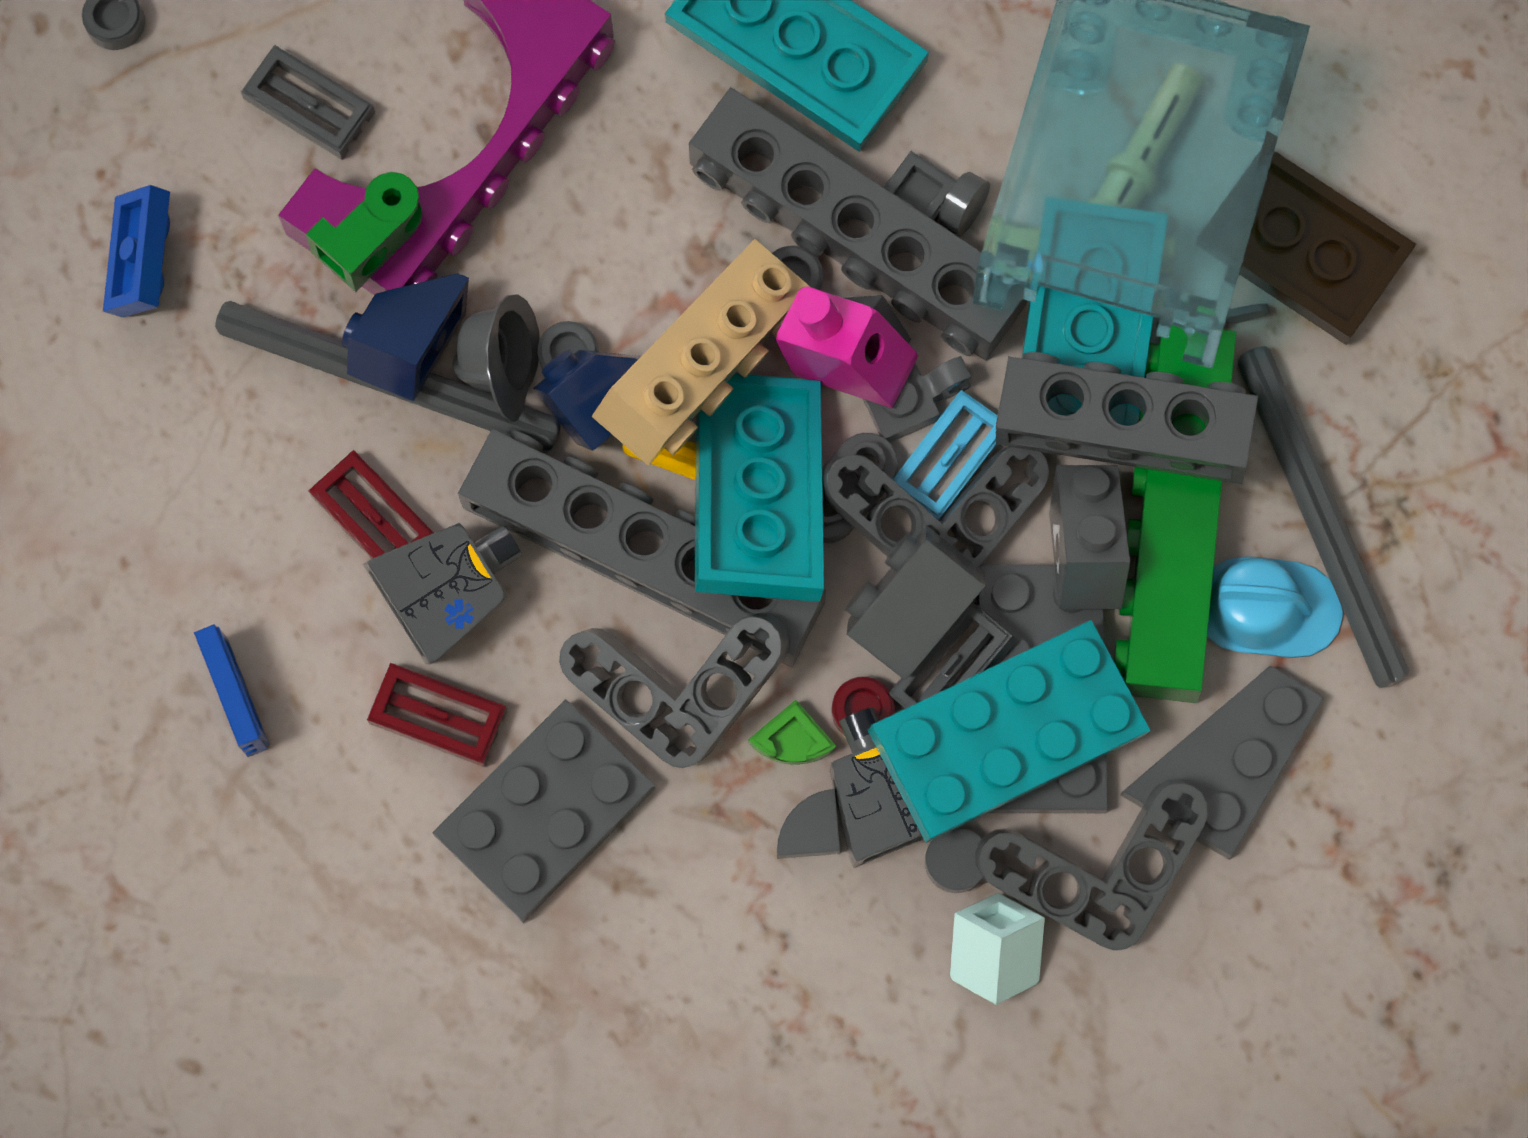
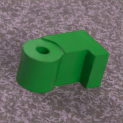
(370, 231)

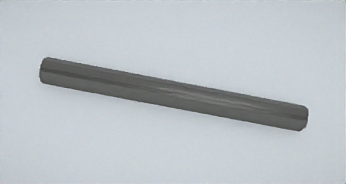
(331, 357)
(1323, 518)

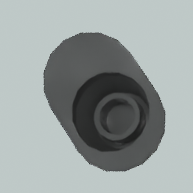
(500, 353)

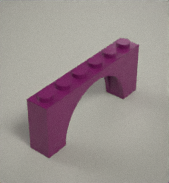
(549, 54)

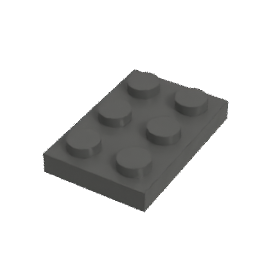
(544, 810)

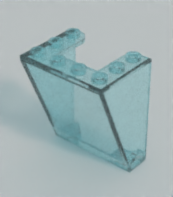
(1144, 160)

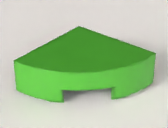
(792, 738)

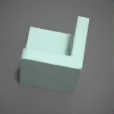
(997, 948)

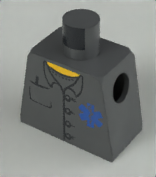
(443, 584)
(867, 797)

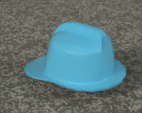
(1272, 608)

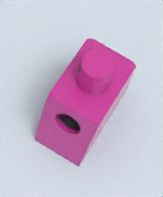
(828, 340)

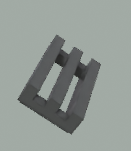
(347, 128)
(991, 656)

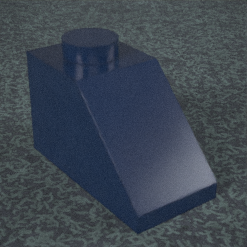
(405, 333)
(577, 386)

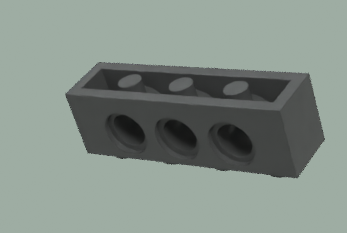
(1152, 443)

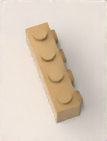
(699, 354)

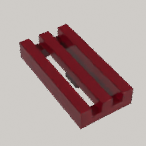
(337, 478)
(486, 734)

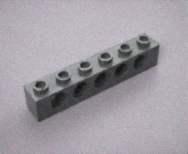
(744, 128)
(513, 459)

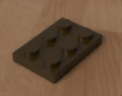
(1321, 251)

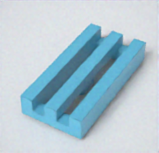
(980, 416)

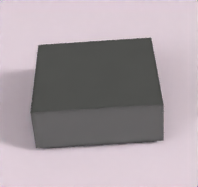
(920, 185)

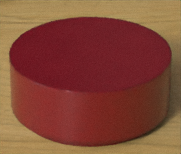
(858, 695)

